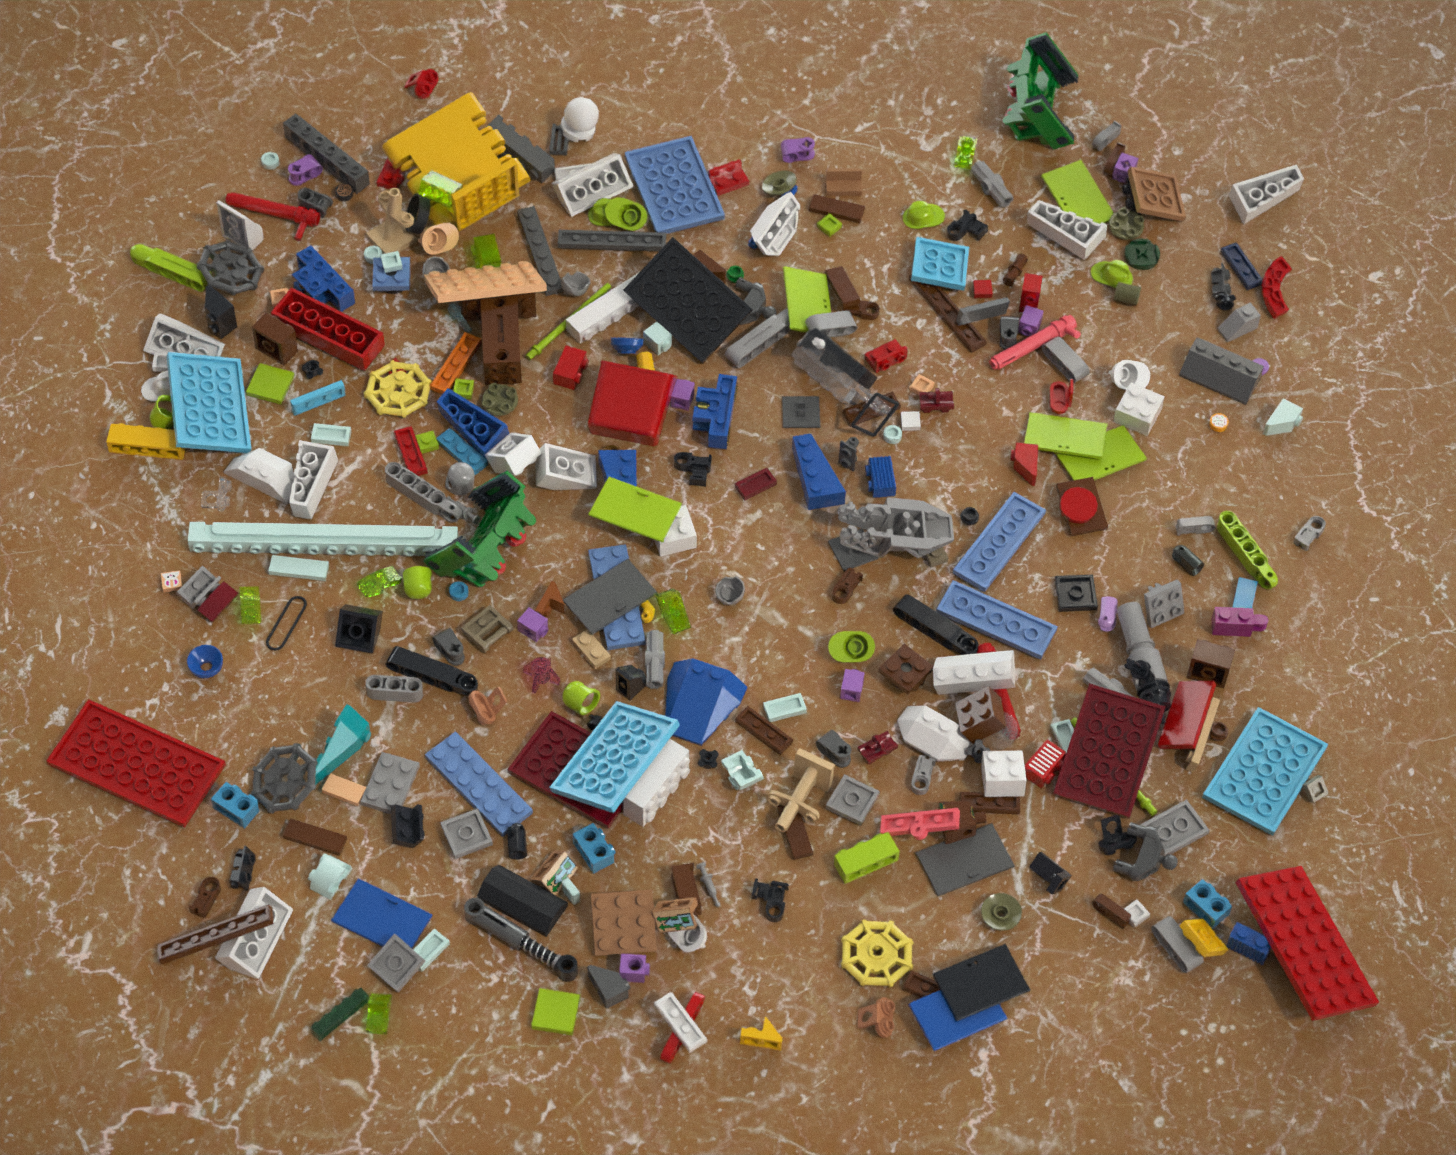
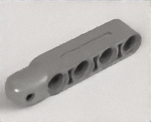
(759, 339)
(431, 495)

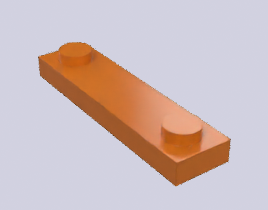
(456, 363)

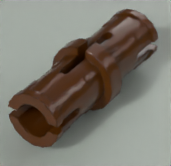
(1015, 269)

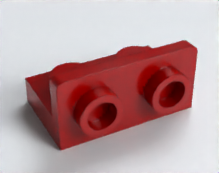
(389, 177)
(728, 177)
(886, 355)

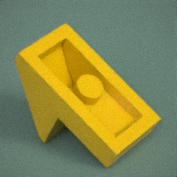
(767, 1038)

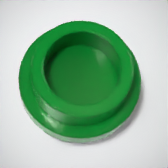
(734, 273)

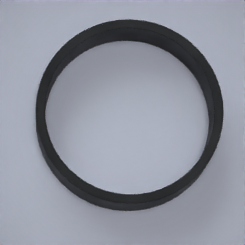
(423, 204)

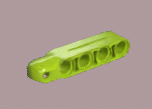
(169, 266)
(1243, 542)

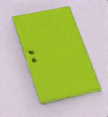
(1078, 192)
(805, 295)
(1066, 435)
(1118, 453)
(632, 510)

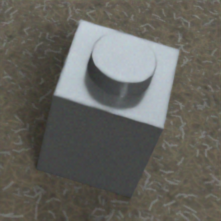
(609, 985)

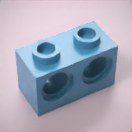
(232, 807)
(590, 849)
(1203, 906)

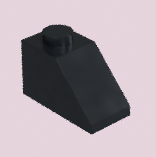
(629, 681)

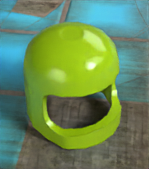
(161, 417)
(417, 582)
(575, 694)

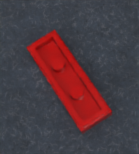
(410, 450)

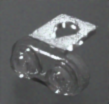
(222, 500)

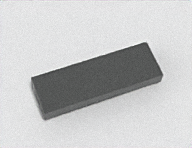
(982, 311)

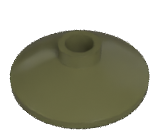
(779, 182)
(1002, 904)

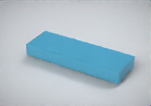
(317, 397)

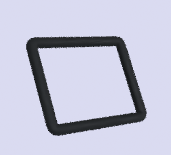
(866, 407)

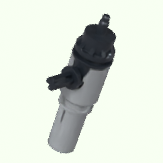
(1143, 658)

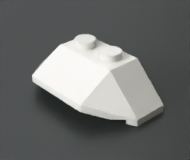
(776, 225)
(264, 473)
(933, 734)

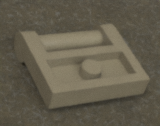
(483, 624)

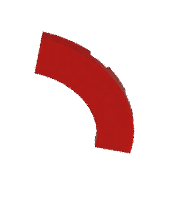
(1271, 287)

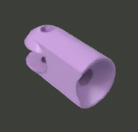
(1108, 613)

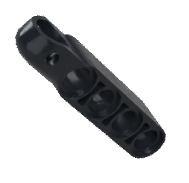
(935, 625)
(431, 671)

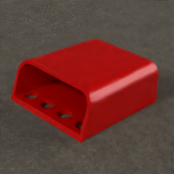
(630, 403)

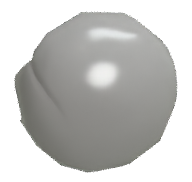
(435, 264)
(575, 284)
(730, 590)

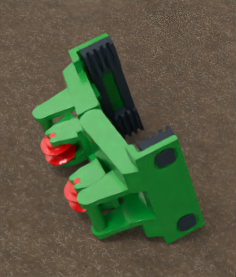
(1037, 91)
(479, 558)

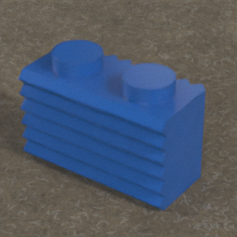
(881, 477)
(1249, 943)

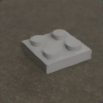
(852, 799)
(466, 833)
(396, 963)

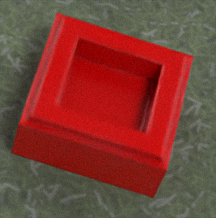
(982, 288)

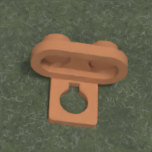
(484, 706)
(881, 1016)

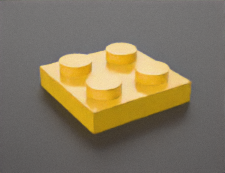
(1203, 937)

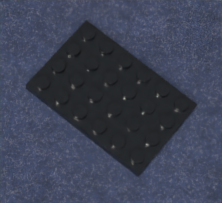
(687, 300)

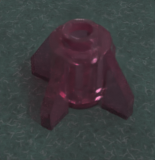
(541, 672)

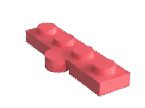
(920, 822)

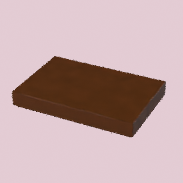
(1098, 522)

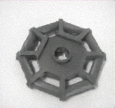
(224, 278)
(274, 776)

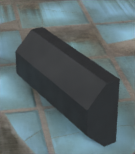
(521, 900)

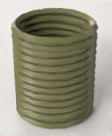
(1127, 293)

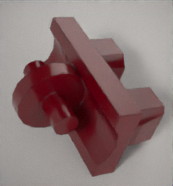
(936, 401)
(877, 747)

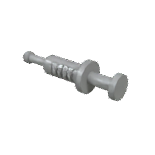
(466, 512)
(706, 878)

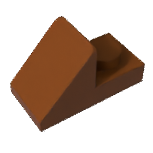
(550, 600)

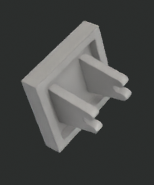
(1163, 603)

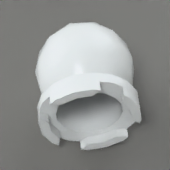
(579, 119)

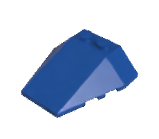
(701, 698)

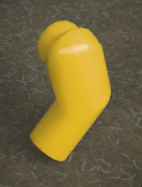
(648, 612)

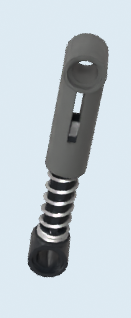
(518, 938)

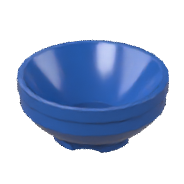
(626, 345)
(205, 654)

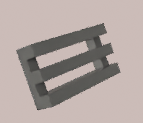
(557, 152)

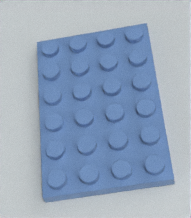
(674, 185)

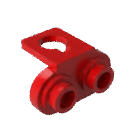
(424, 82)
(1061, 396)

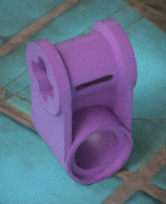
(795, 149)
(304, 168)

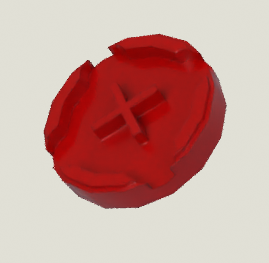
(1078, 505)

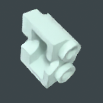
(741, 770)
(328, 875)

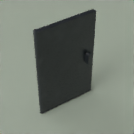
(982, 985)

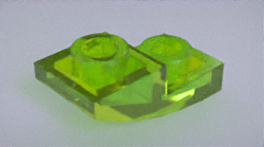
(965, 152)
(377, 581)
(250, 605)

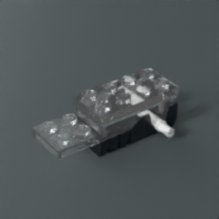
(837, 370)

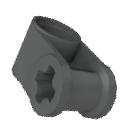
(314, 200)
(1008, 331)
(449, 646)
(835, 749)

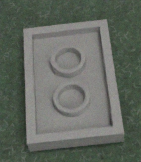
(389, 782)
(1178, 827)

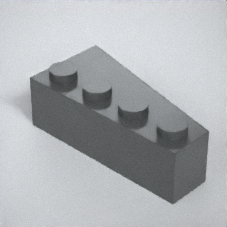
(534, 160)

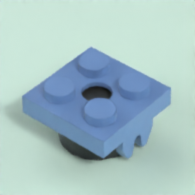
(393, 281)

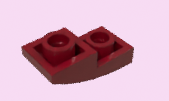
(218, 601)

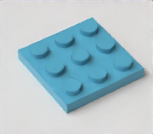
(940, 263)

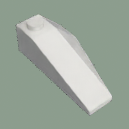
(176, 337)

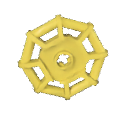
(398, 380)
(873, 963)

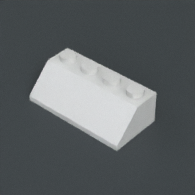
(596, 181)
(974, 672)
(251, 951)

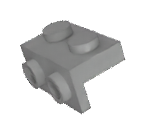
(197, 587)

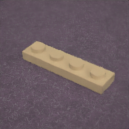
(1194, 756)

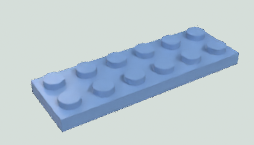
(999, 541)
(996, 619)
(628, 629)
(478, 783)

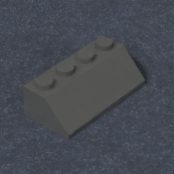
(1221, 371)

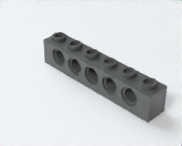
(326, 153)

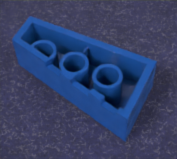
(472, 422)
(618, 465)
(817, 477)

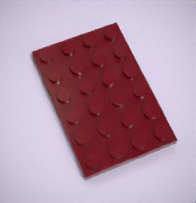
(1109, 750)
(548, 755)

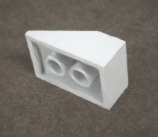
(238, 227)
(565, 469)

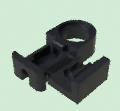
(967, 222)
(698, 466)
(773, 896)

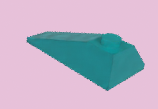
(347, 739)

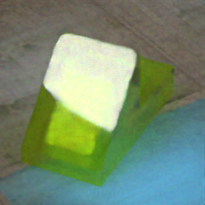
(378, 1013)

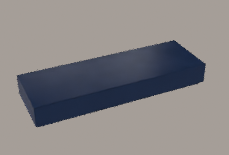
(1241, 266)

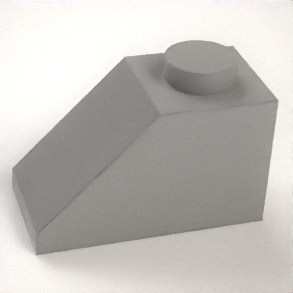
(1240, 322)

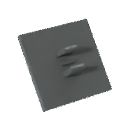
(801, 411)
(849, 557)

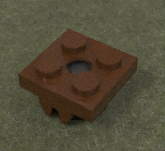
(906, 669)

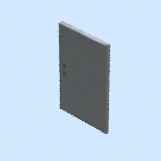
(613, 591)
(974, 857)

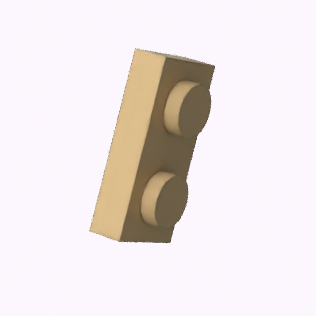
(591, 649)

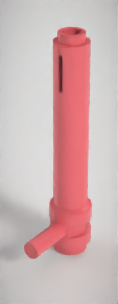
(1059, 328)

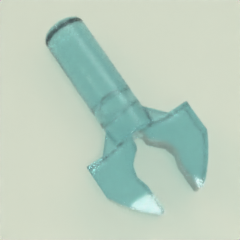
(455, 312)

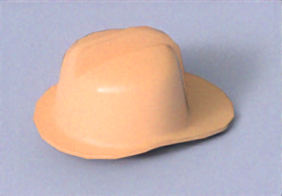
(439, 238)

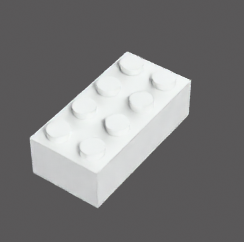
(657, 783)

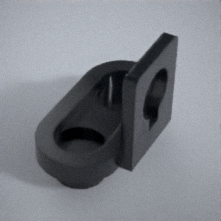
(1117, 840)

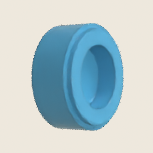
(458, 591)

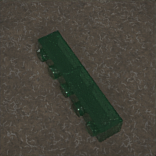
(339, 1014)

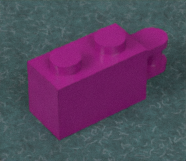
(1237, 621)

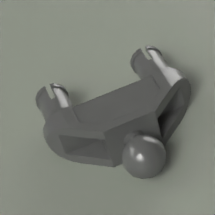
(756, 300)
(1150, 855)

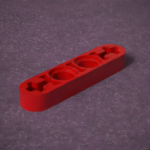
(674, 1043)

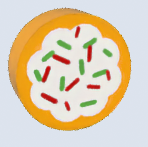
(1218, 422)

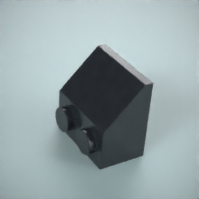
(219, 313)
(358, 628)

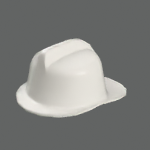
(1130, 372)
(156, 387)
(690, 939)

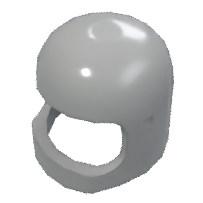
(461, 478)

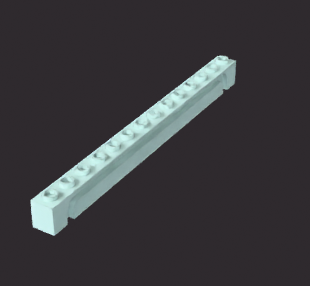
(318, 538)

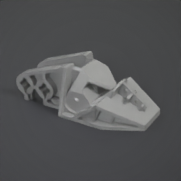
(896, 527)

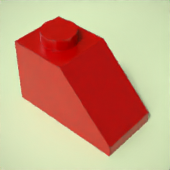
(1025, 461)

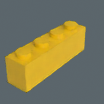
(143, 441)

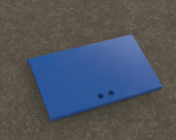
(376, 919)
(940, 1024)

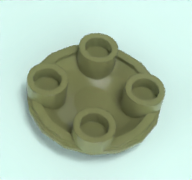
(1126, 224)
(499, 399)

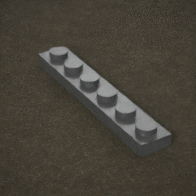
(611, 240)
(540, 249)

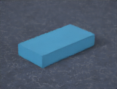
(1245, 593)

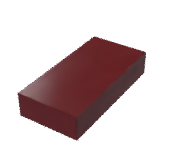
(755, 484)

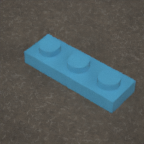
(461, 450)

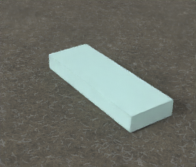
(298, 568)

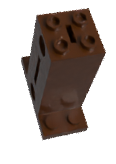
(501, 333)

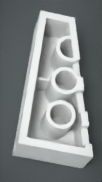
(1264, 191)
(1066, 228)
(311, 477)

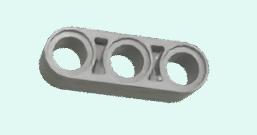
(833, 323)
(1065, 359)
(386, 683)
(1177, 945)

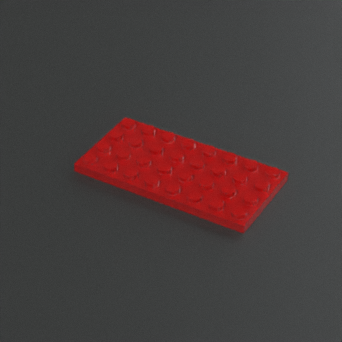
(136, 763)
(1307, 943)

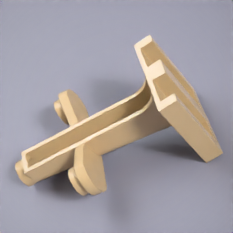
(392, 233)
(811, 772)

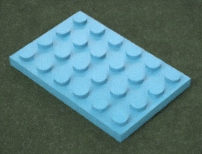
(208, 402)
(614, 756)
(1265, 771)

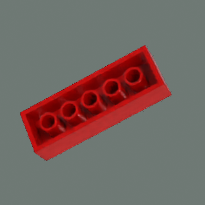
(330, 329)

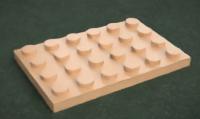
(484, 282)

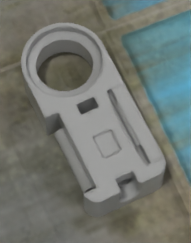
(1106, 136)
(1195, 525)
(1308, 533)
(922, 773)

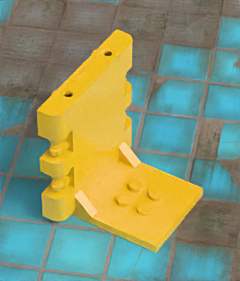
(457, 149)

